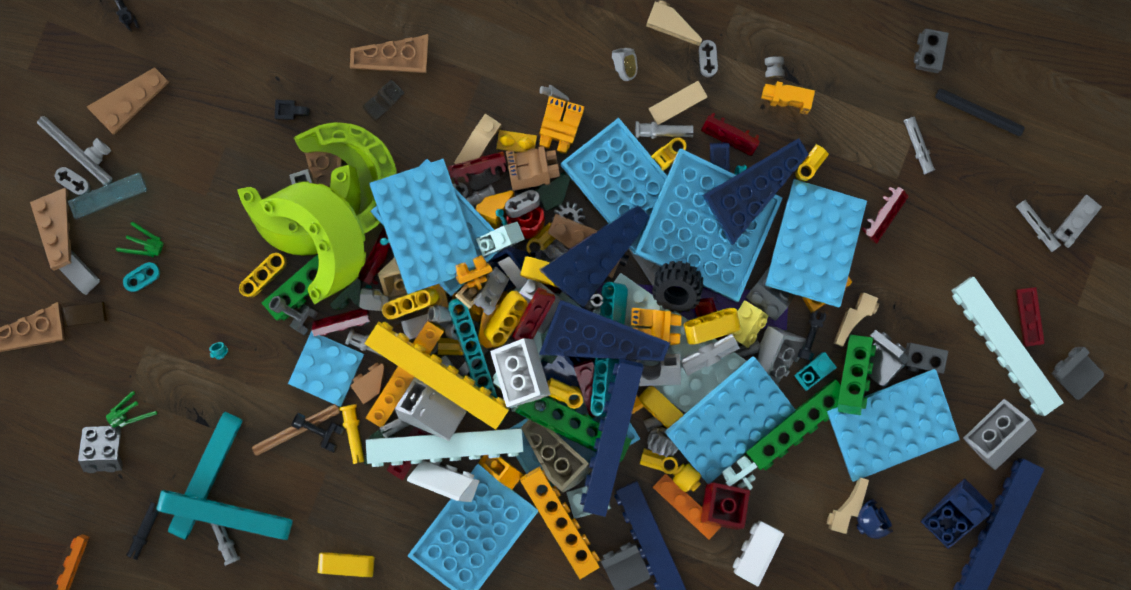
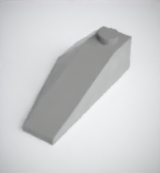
(779, 351)

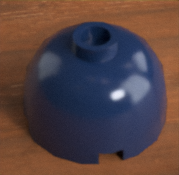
(873, 521)

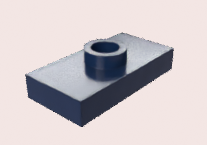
(720, 155)

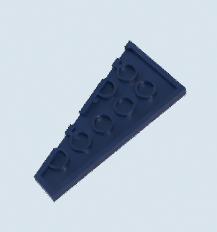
(747, 193)
(591, 260)
(587, 334)

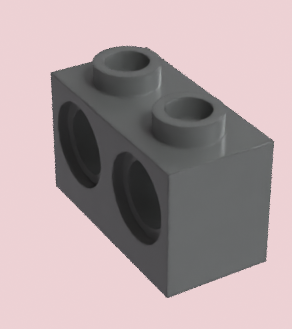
(935, 52)
(925, 354)

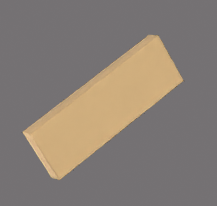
(677, 103)

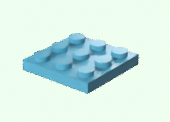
(326, 369)

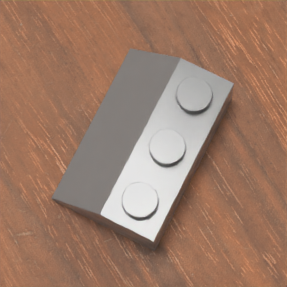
(1000, 434)

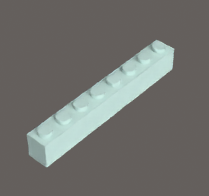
(1007, 347)
(435, 448)

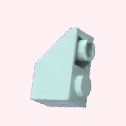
(500, 238)

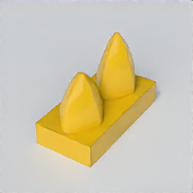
(515, 141)

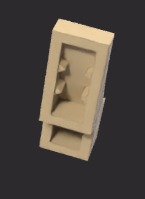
(865, 306)
(840, 518)

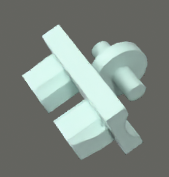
(747, 467)

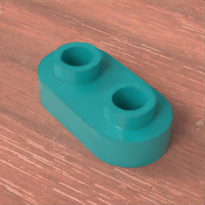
(141, 276)

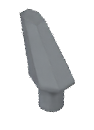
(553, 92)

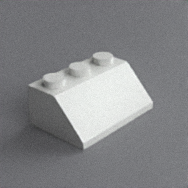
(520, 372)
(445, 480)
(757, 552)

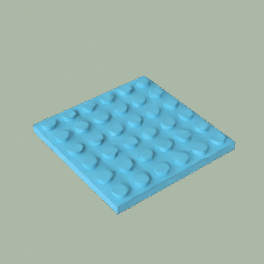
(688, 231)

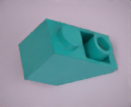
(815, 371)

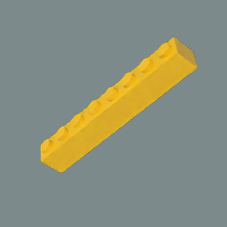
(437, 375)

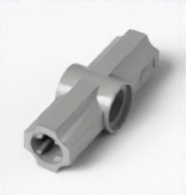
(709, 354)

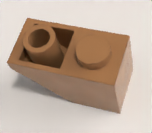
(371, 384)

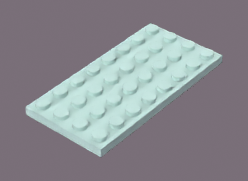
(696, 385)

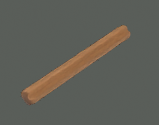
(292, 432)

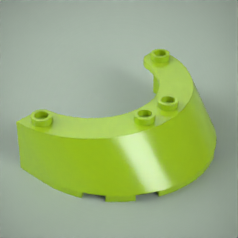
(357, 149)
(331, 226)
(288, 234)

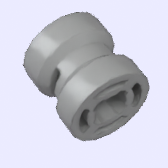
(774, 67)
(96, 152)

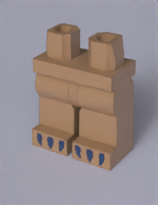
(531, 168)

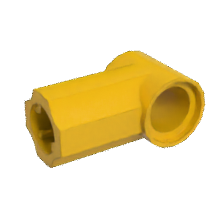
(812, 162)
(543, 239)
(450, 347)
(563, 391)
(655, 461)

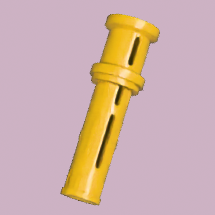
(351, 424)

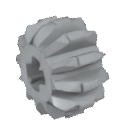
(567, 210)
(661, 443)

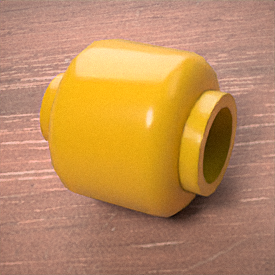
(686, 477)

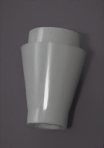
(439, 314)

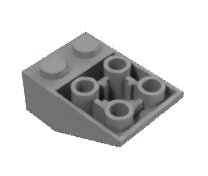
(429, 410)

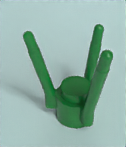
(153, 245)
(117, 416)

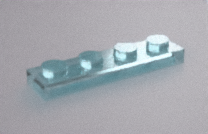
(107, 195)

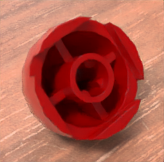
(530, 223)

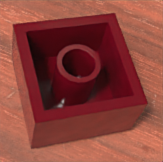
(725, 506)

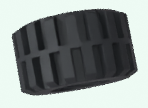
(677, 275)

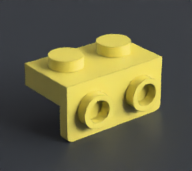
(751, 322)

